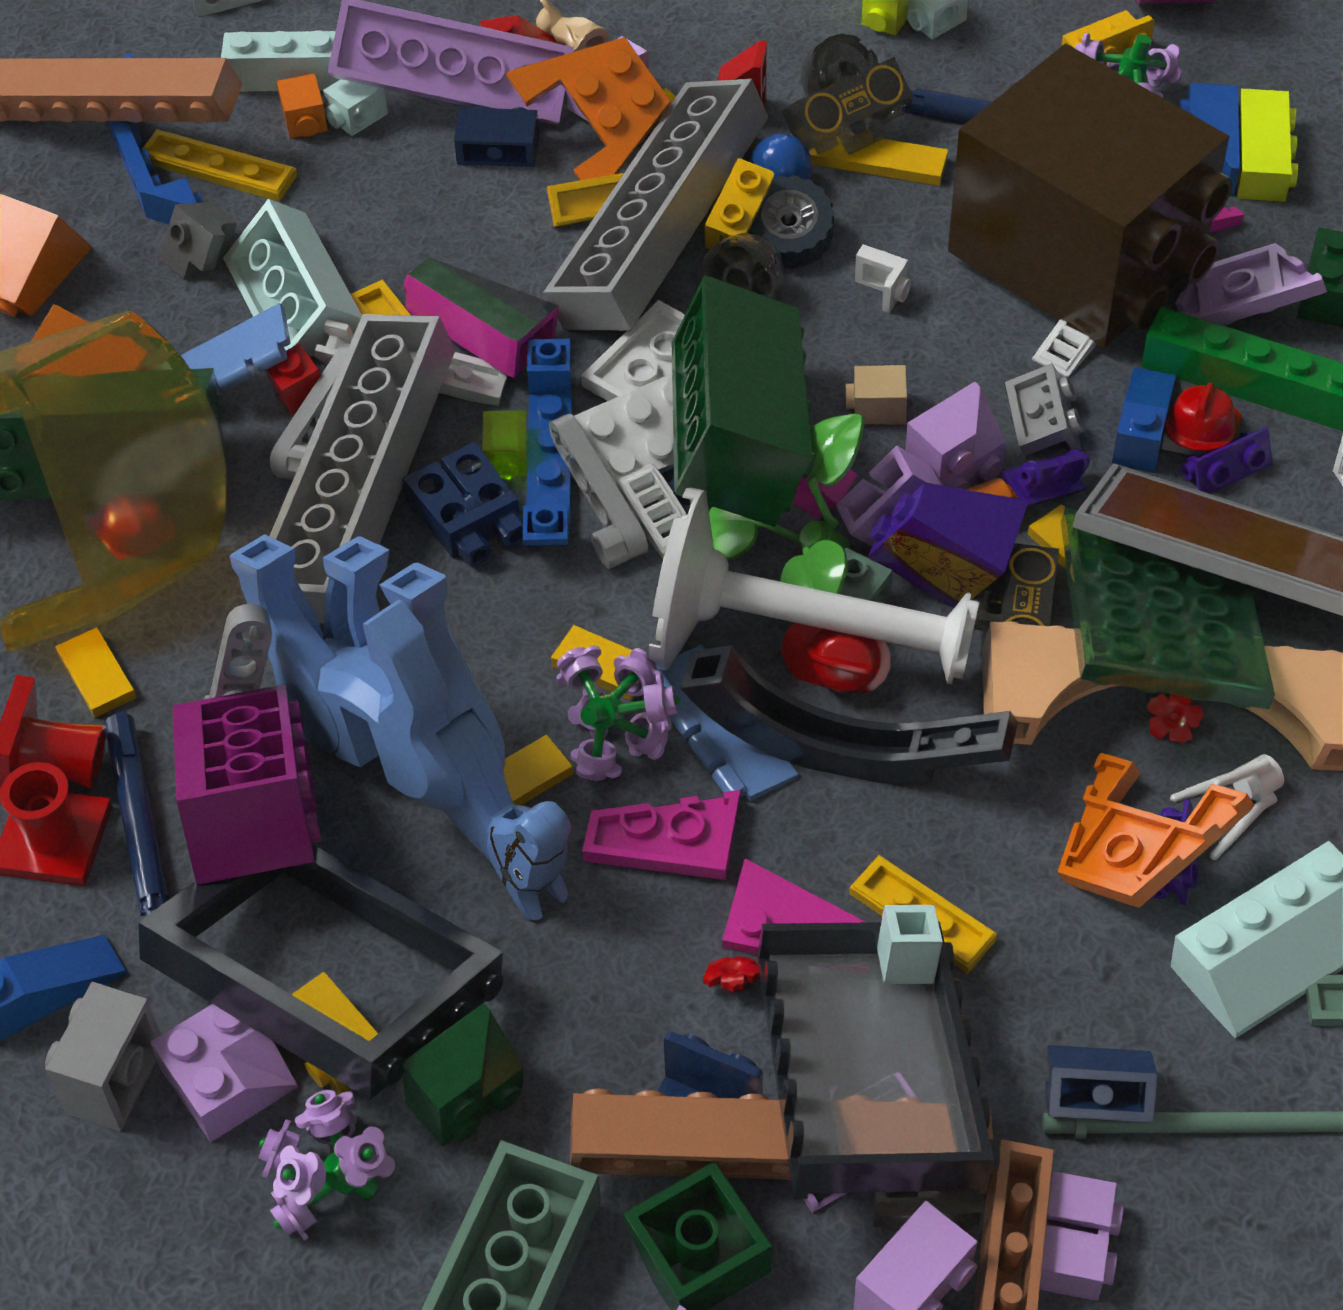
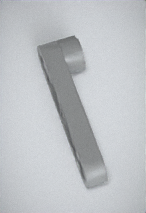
(295, 438)
(622, 534)
(233, 645)

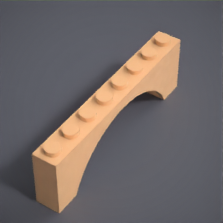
(1038, 675)

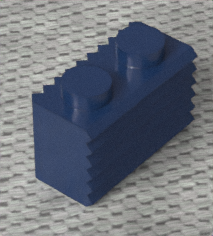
(496, 136)

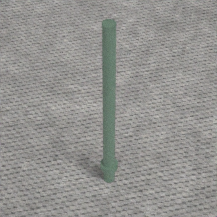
(1201, 1123)

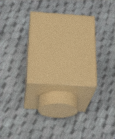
(879, 394)

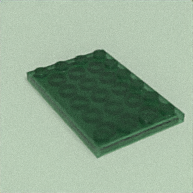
(1162, 623)

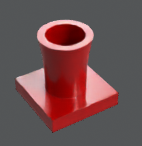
(26, 739)
(47, 829)

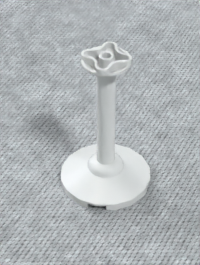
(698, 583)

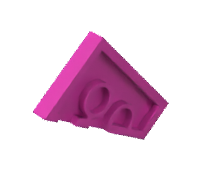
(673, 838)
(770, 899)

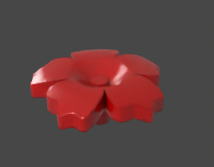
(1174, 717)
(731, 973)

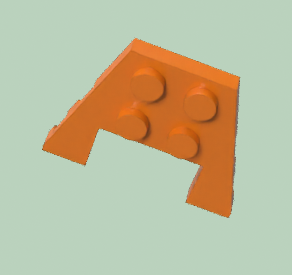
(610, 91)
(1136, 852)

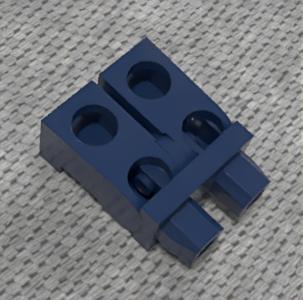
(465, 505)

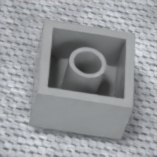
(103, 1056)

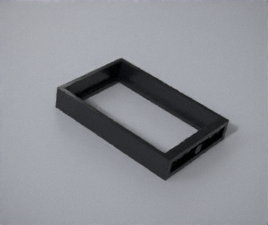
(365, 1066)

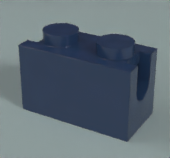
(1101, 1083)

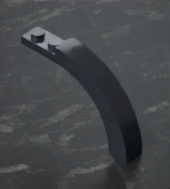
(833, 743)

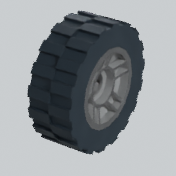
(800, 202)

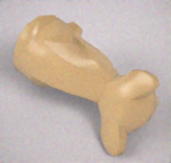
(571, 31)

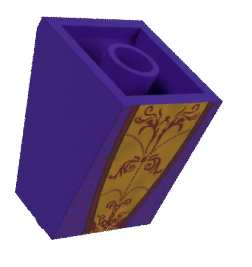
(948, 539)

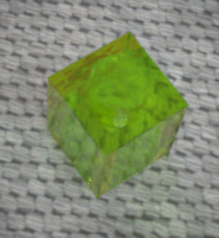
(506, 441)

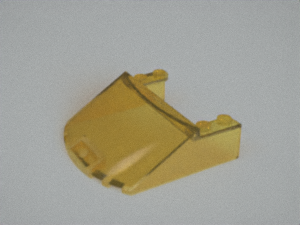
(125, 463)

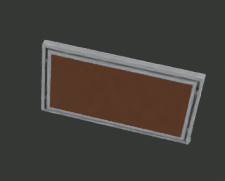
(1217, 536)

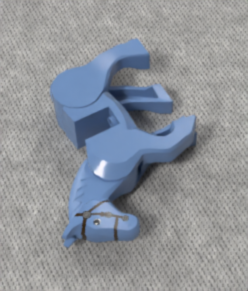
(404, 693)

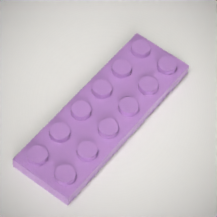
(438, 58)

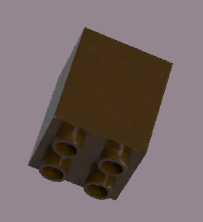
(1088, 195)

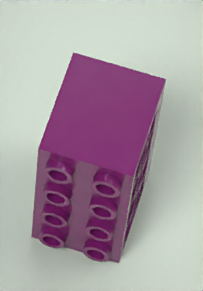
(244, 784)

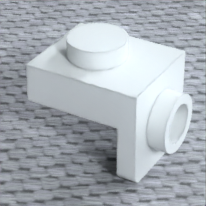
(884, 273)

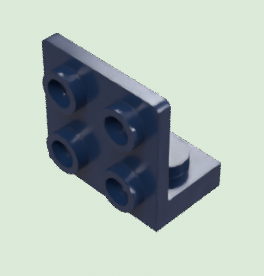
(697, 1067)

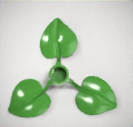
(823, 557)

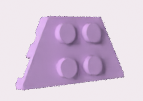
(1249, 286)

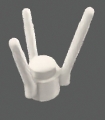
(1257, 779)

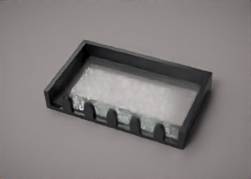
(868, 1070)

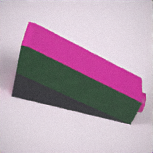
(481, 313)

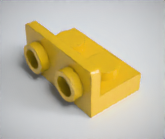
(1116, 32)
(738, 202)

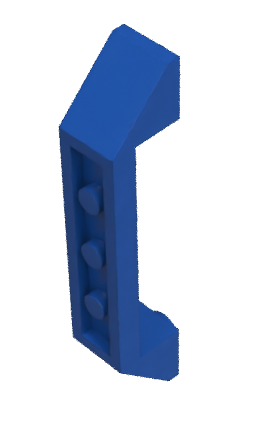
(156, 199)
(548, 477)

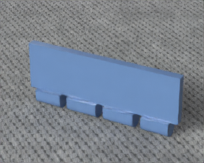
(252, 342)
(743, 765)

